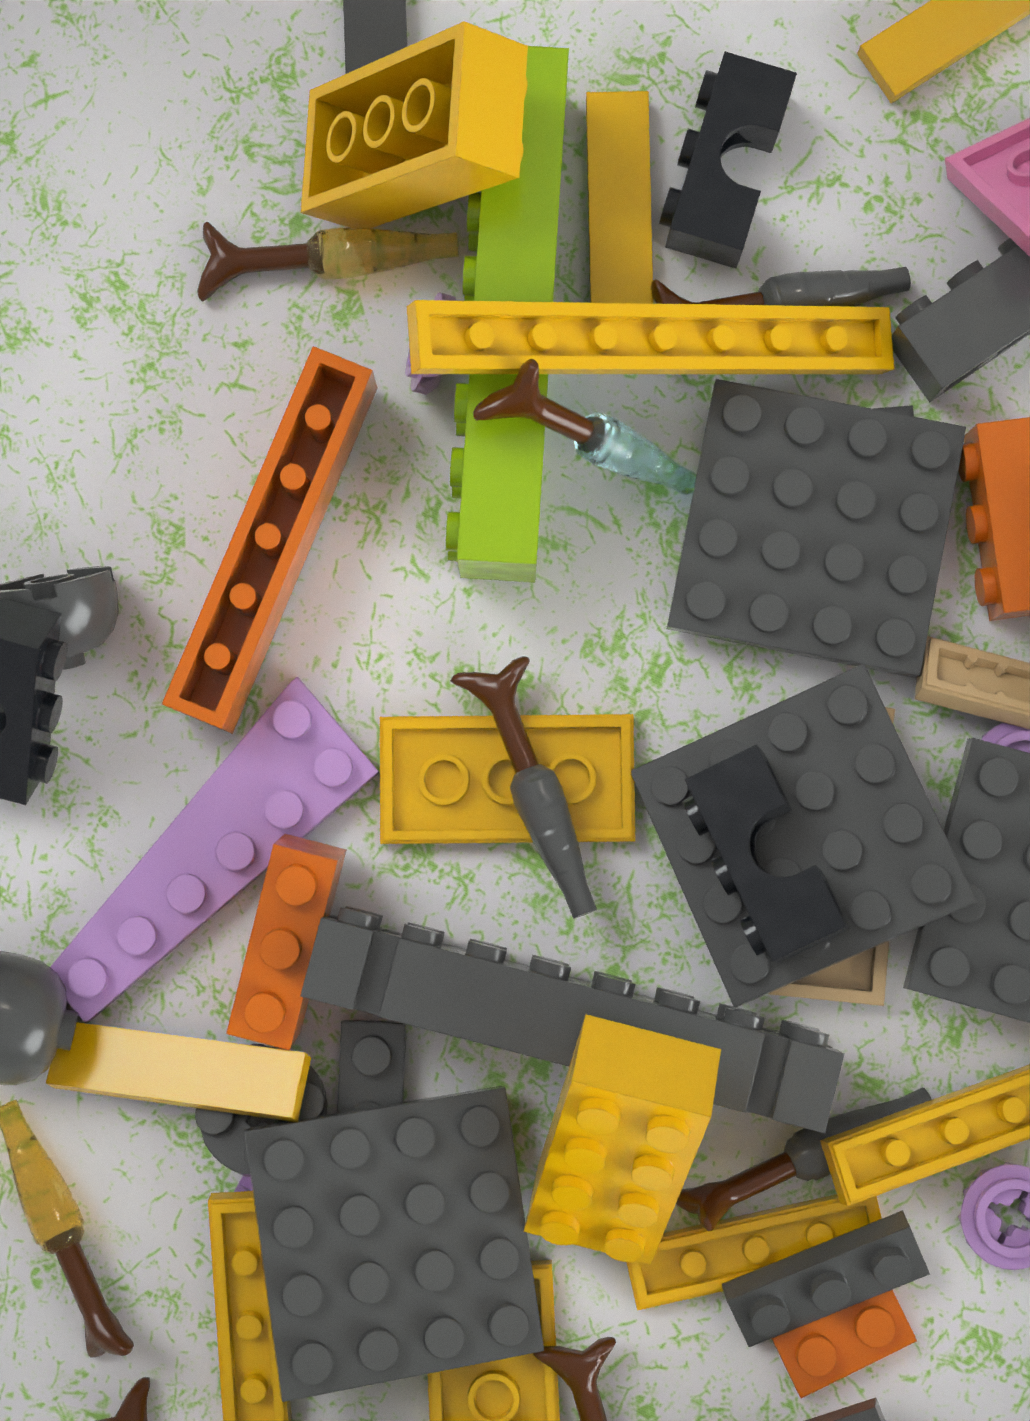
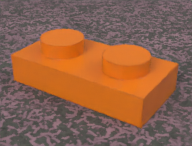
(843, 1342)

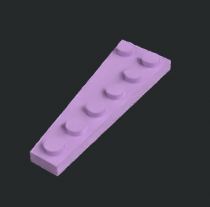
(274, 783)

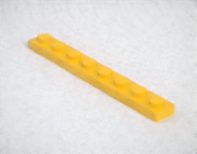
(647, 338)

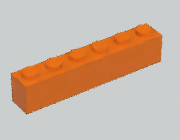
(272, 540)

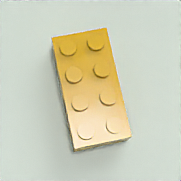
(416, 128)
(622, 1139)

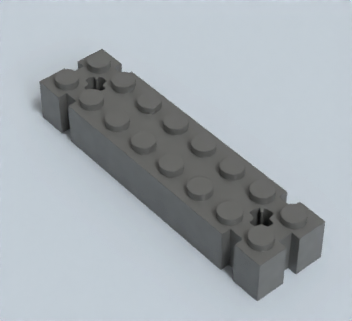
(542, 1010)

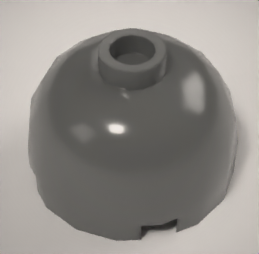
(83, 597)
(31, 1018)

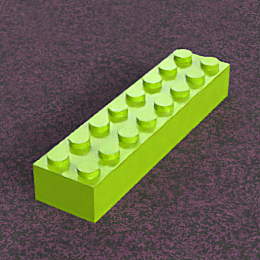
(515, 261)

